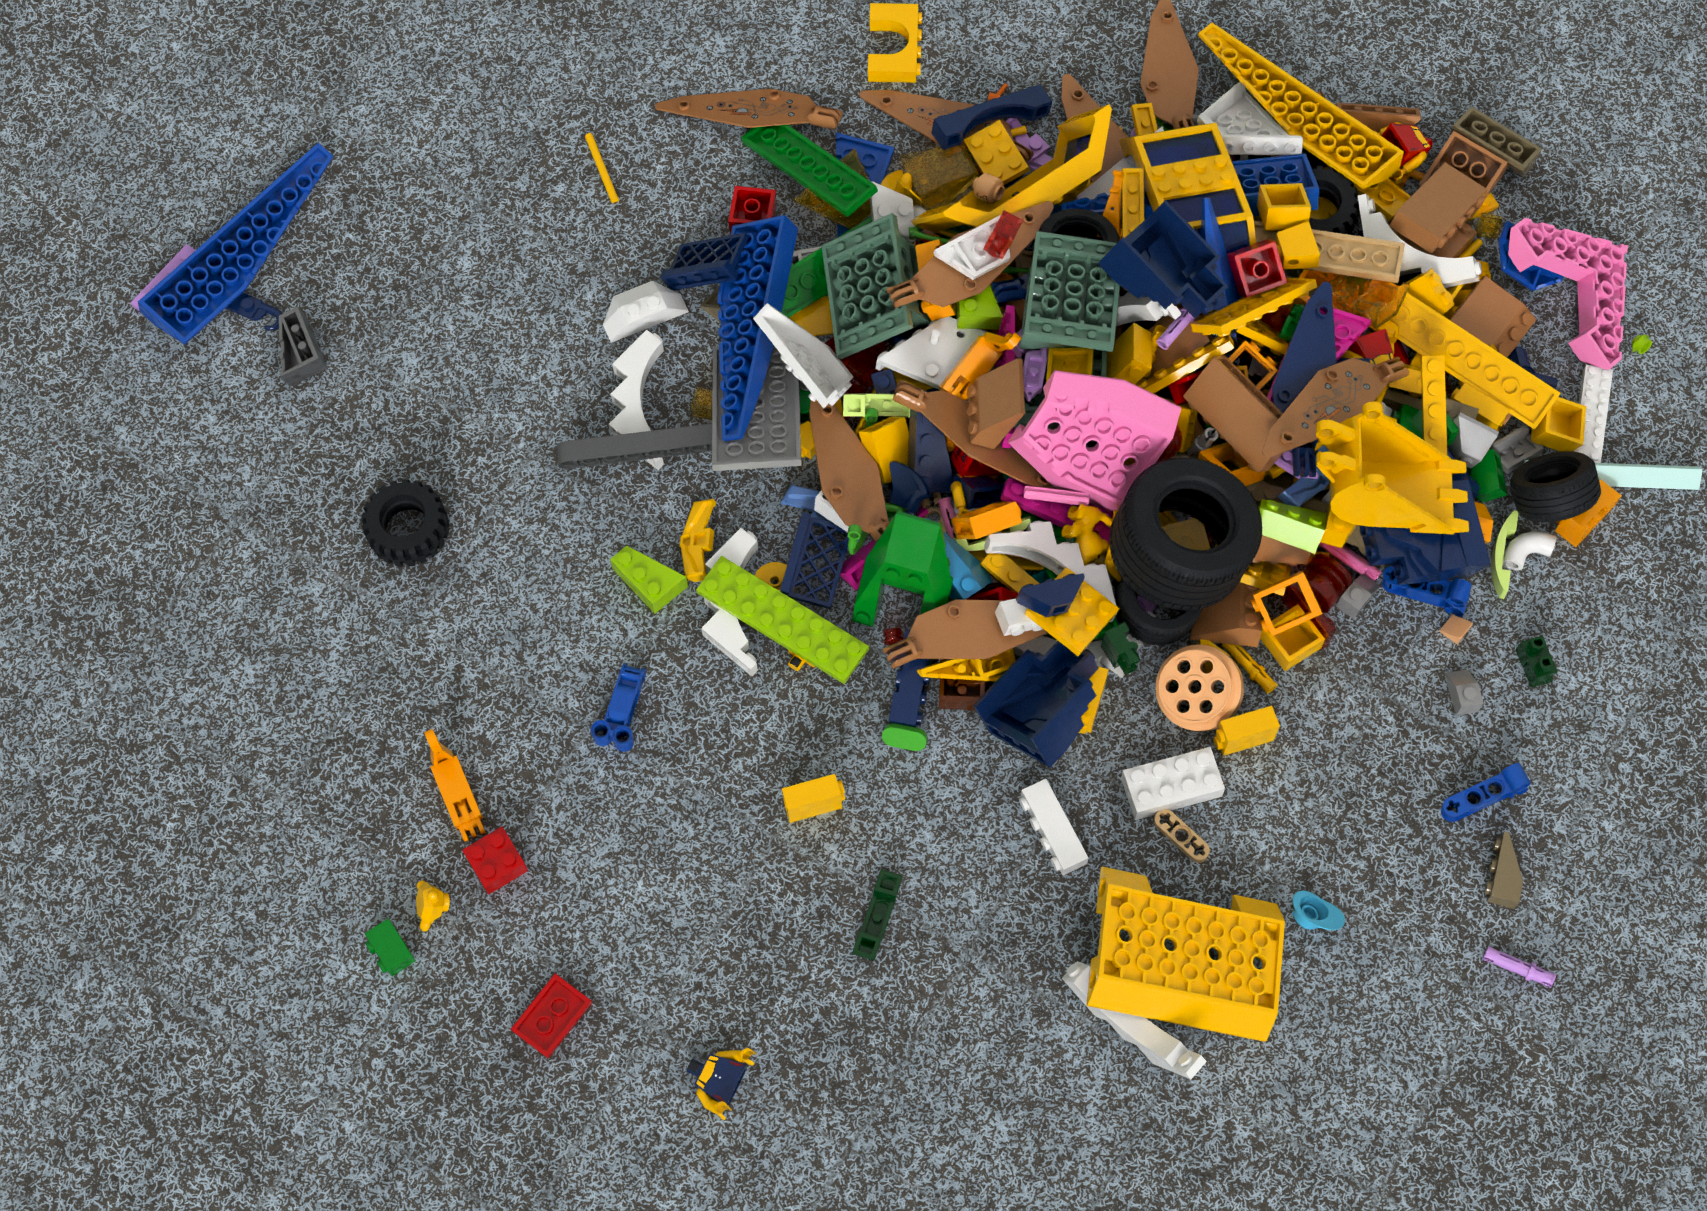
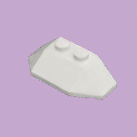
(642, 309)

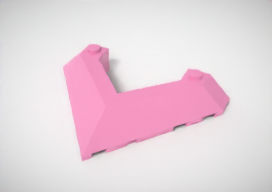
(1599, 276)

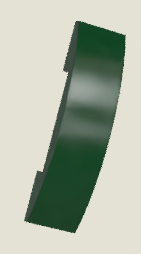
(877, 915)

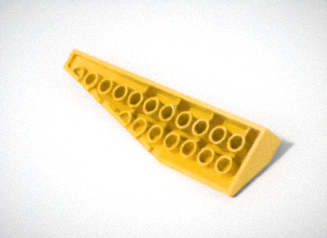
(1302, 112)

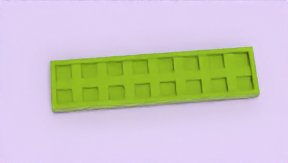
(782, 619)

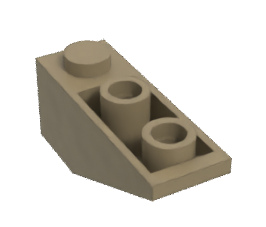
(1506, 876)

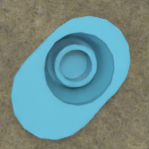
(1315, 912)

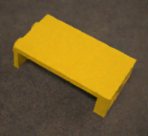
(815, 318)

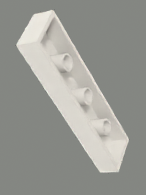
(1595, 396)

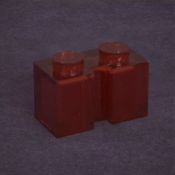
(1002, 234)

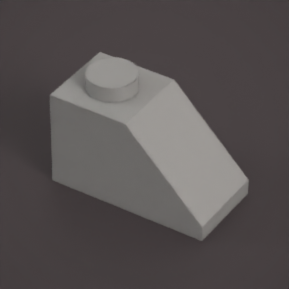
(1357, 596)
(1464, 692)

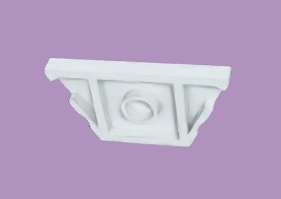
(889, 201)
(967, 252)

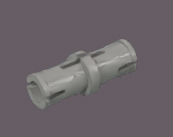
(1202, 442)

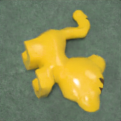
(1089, 542)

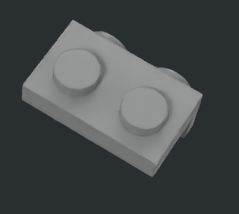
(1516, 448)

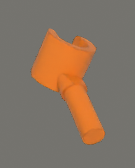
(999, 93)

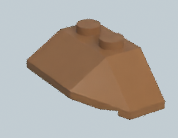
(1380, 116)

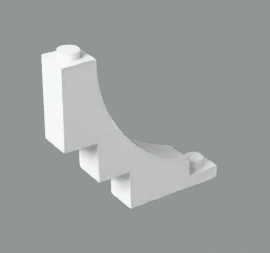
(1451, 270)
(1141, 309)
(633, 369)
(723, 628)
(1151, 1040)

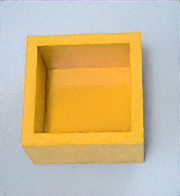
(1283, 205)
(1561, 426)
(1294, 643)

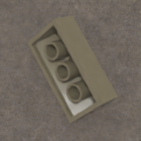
(1498, 140)

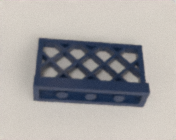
(707, 271)
(796, 561)

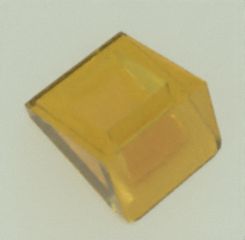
(1488, 225)

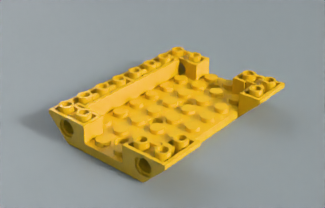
(1186, 983)

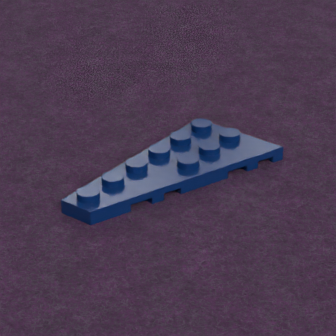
(872, 155)

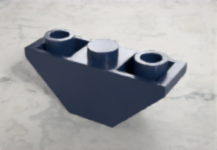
(1051, 596)

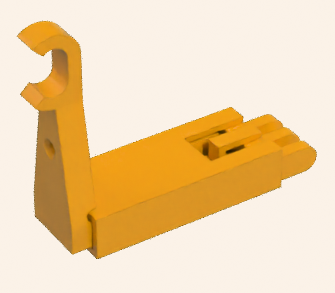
(1114, 201)
(977, 361)
(454, 788)

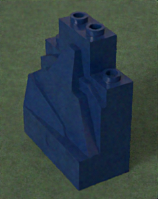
(1167, 263)
(1430, 555)
(1040, 702)

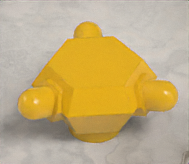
(430, 904)

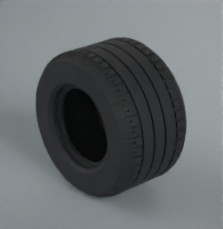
(1166, 570)

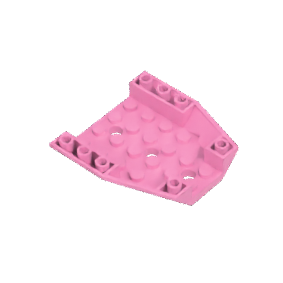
(1102, 409)

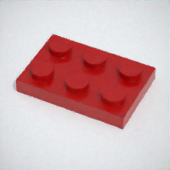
(551, 1016)

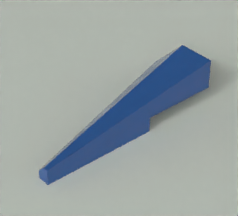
(1211, 234)

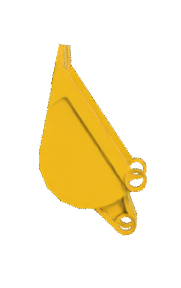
(1388, 475)

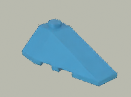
(965, 570)

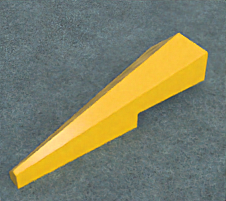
(971, 669)

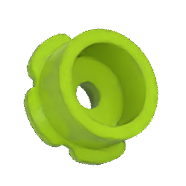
(1641, 343)

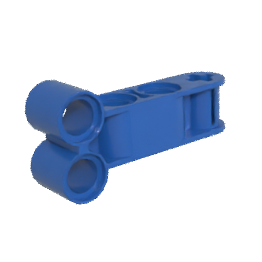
(1453, 594)
(620, 709)
(1509, 782)

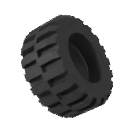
(1343, 195)
(398, 498)

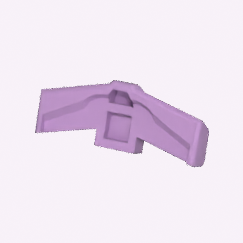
(1034, 143)

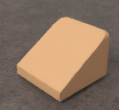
(1456, 628)

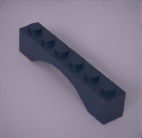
(1025, 104)

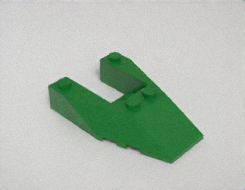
(909, 558)

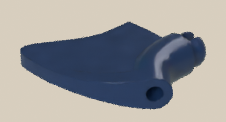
(908, 488)

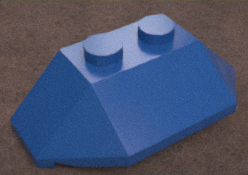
(1532, 277)

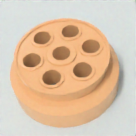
(1224, 703)

